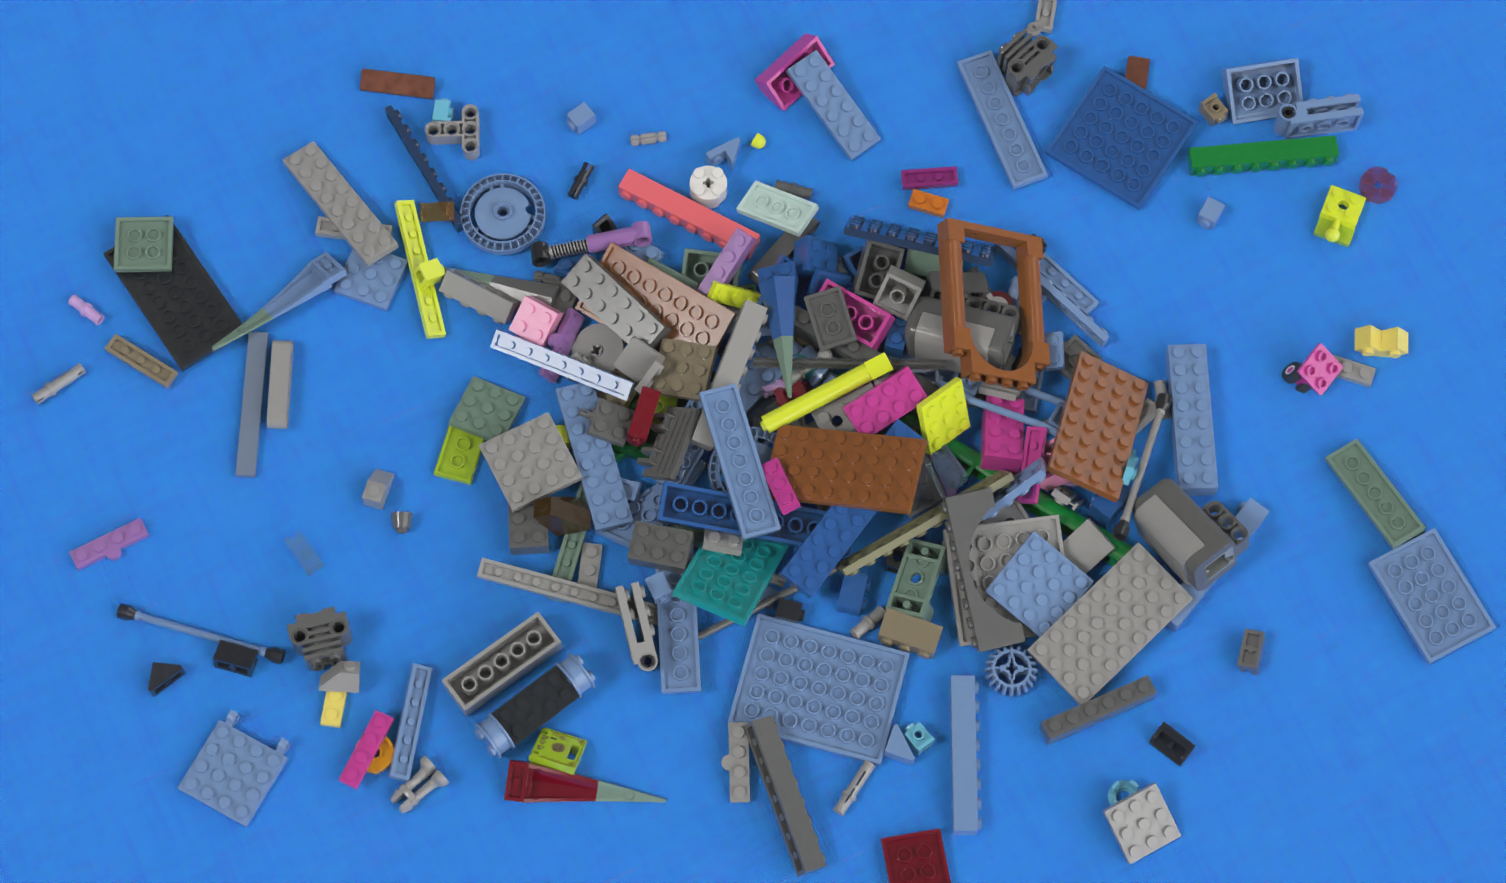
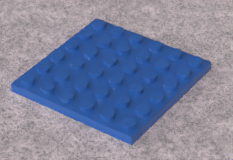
(1121, 137)

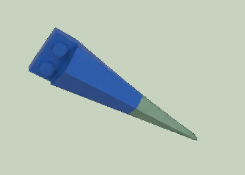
(778, 293)

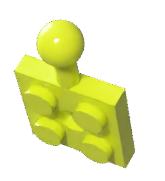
(1332, 212)

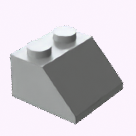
(899, 292)

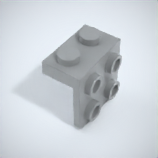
(640, 363)

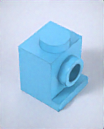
(442, 110)
(918, 744)

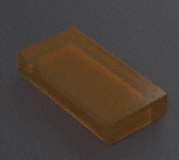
(437, 211)

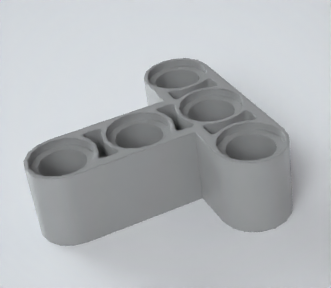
(461, 129)

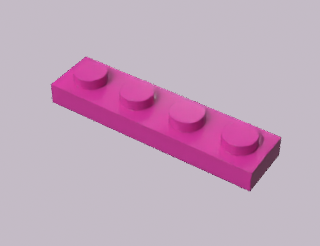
(1033, 450)
(366, 750)

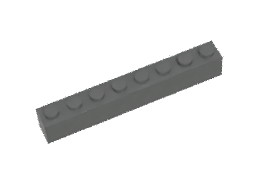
(785, 796)

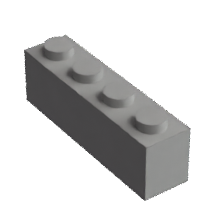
(478, 296)

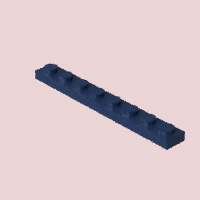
(421, 161)

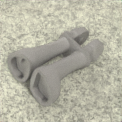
(427, 769)

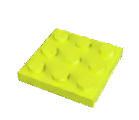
(943, 415)

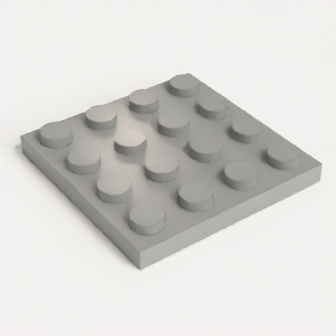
(530, 462)

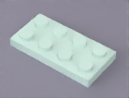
(777, 208)

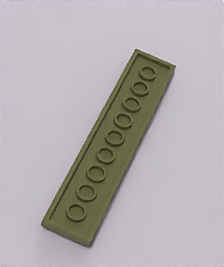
(916, 527)

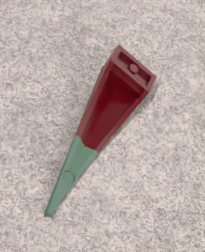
(539, 783)

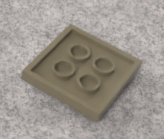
(685, 370)

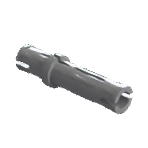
(54, 386)
(842, 806)

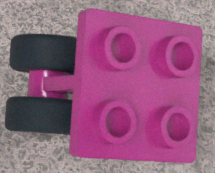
(1315, 372)

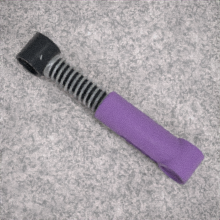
(638, 235)

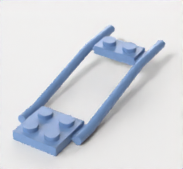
(971, 388)

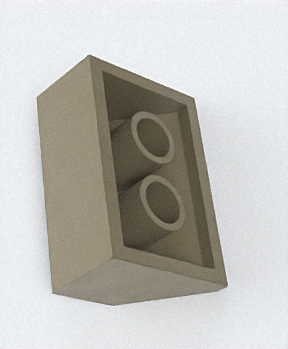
(909, 633)

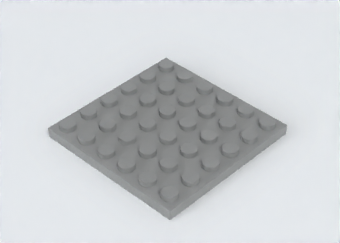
(989, 552)

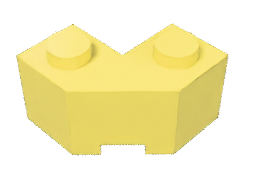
(1384, 343)

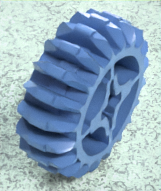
(1019, 670)

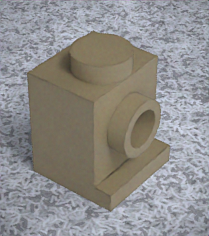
(1213, 116)

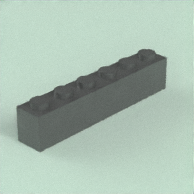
(1097, 710)

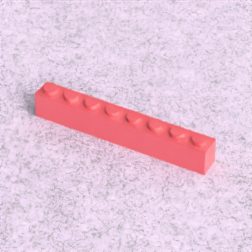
(680, 210)

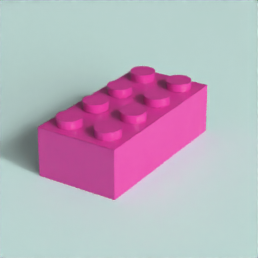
(868, 320)
(885, 402)
(1002, 437)

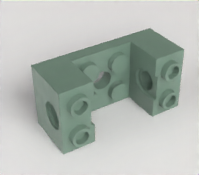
(923, 560)

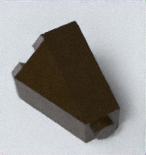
(562, 515)

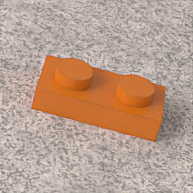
(928, 203)

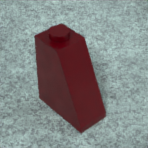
(643, 416)

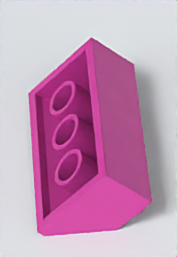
(776, 82)

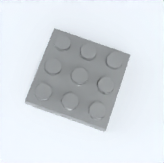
(1141, 823)

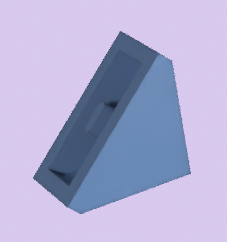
(898, 748)

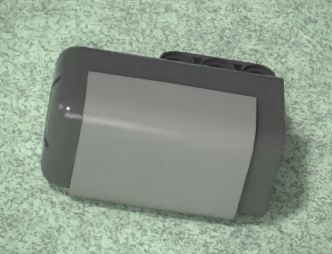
(990, 325)
(1189, 536)

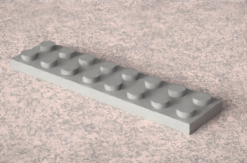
(340, 203)

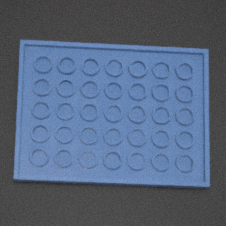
(820, 688)

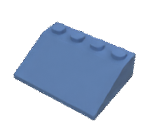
(1261, 89)

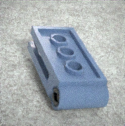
(1319, 116)

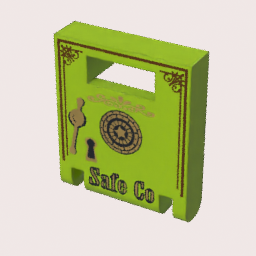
(553, 749)

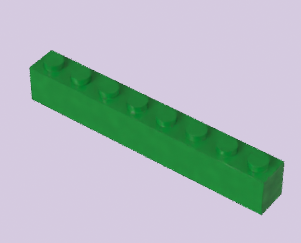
(1262, 155)

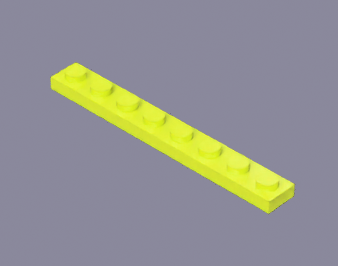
(417, 254)

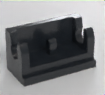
(235, 658)
(1171, 744)

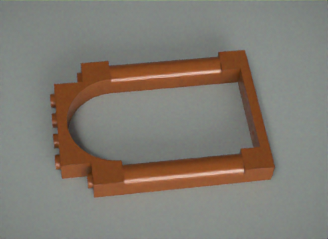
(955, 333)

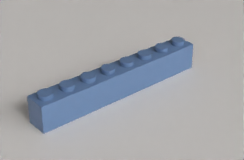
(1251, 516)
(963, 755)

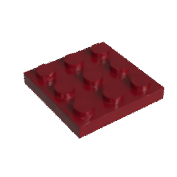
(916, 858)

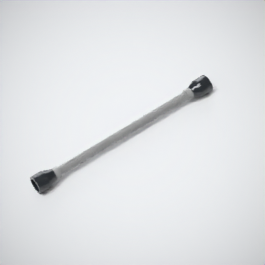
(1122, 529)

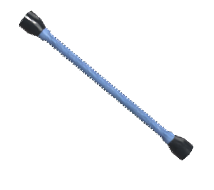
(127, 612)

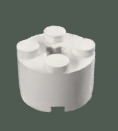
(708, 177)

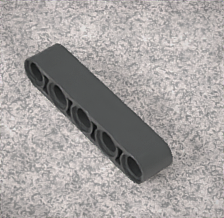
(783, 245)

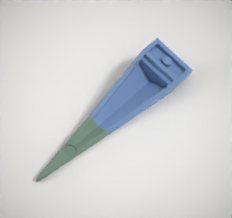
(311, 281)

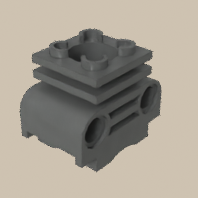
(1026, 61)
(318, 637)

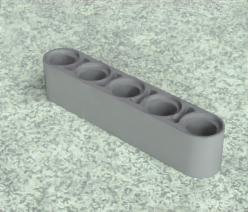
(280, 384)

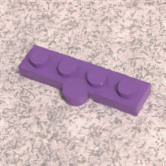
(563, 339)
(109, 544)

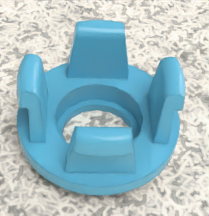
(1128, 786)

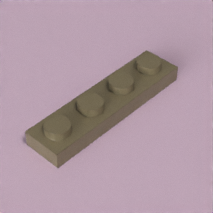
(141, 361)

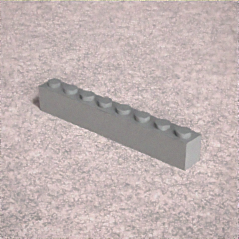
(733, 361)

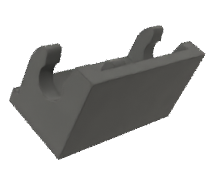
(1251, 651)

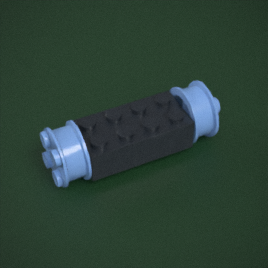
(534, 705)

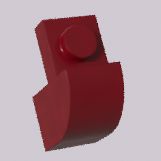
(798, 389)

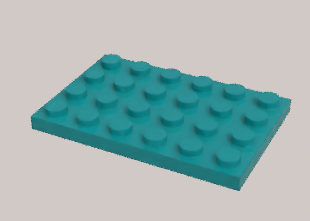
(728, 582)

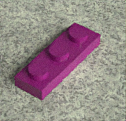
(929, 178)

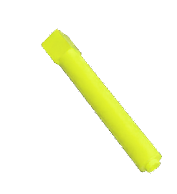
(826, 393)

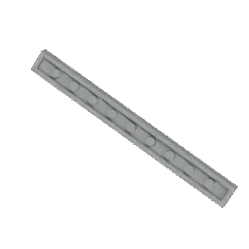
(557, 588)

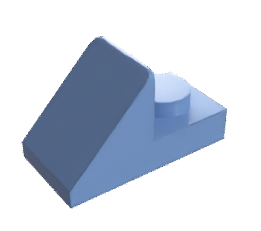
(725, 151)

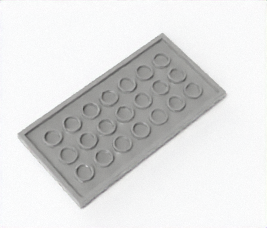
(1109, 624)

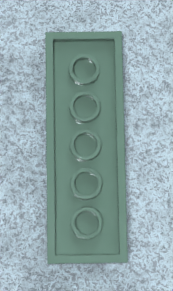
(1375, 494)

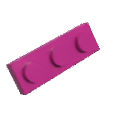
(780, 486)

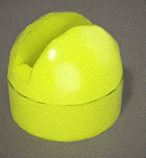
(759, 141)

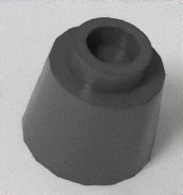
(401, 521)

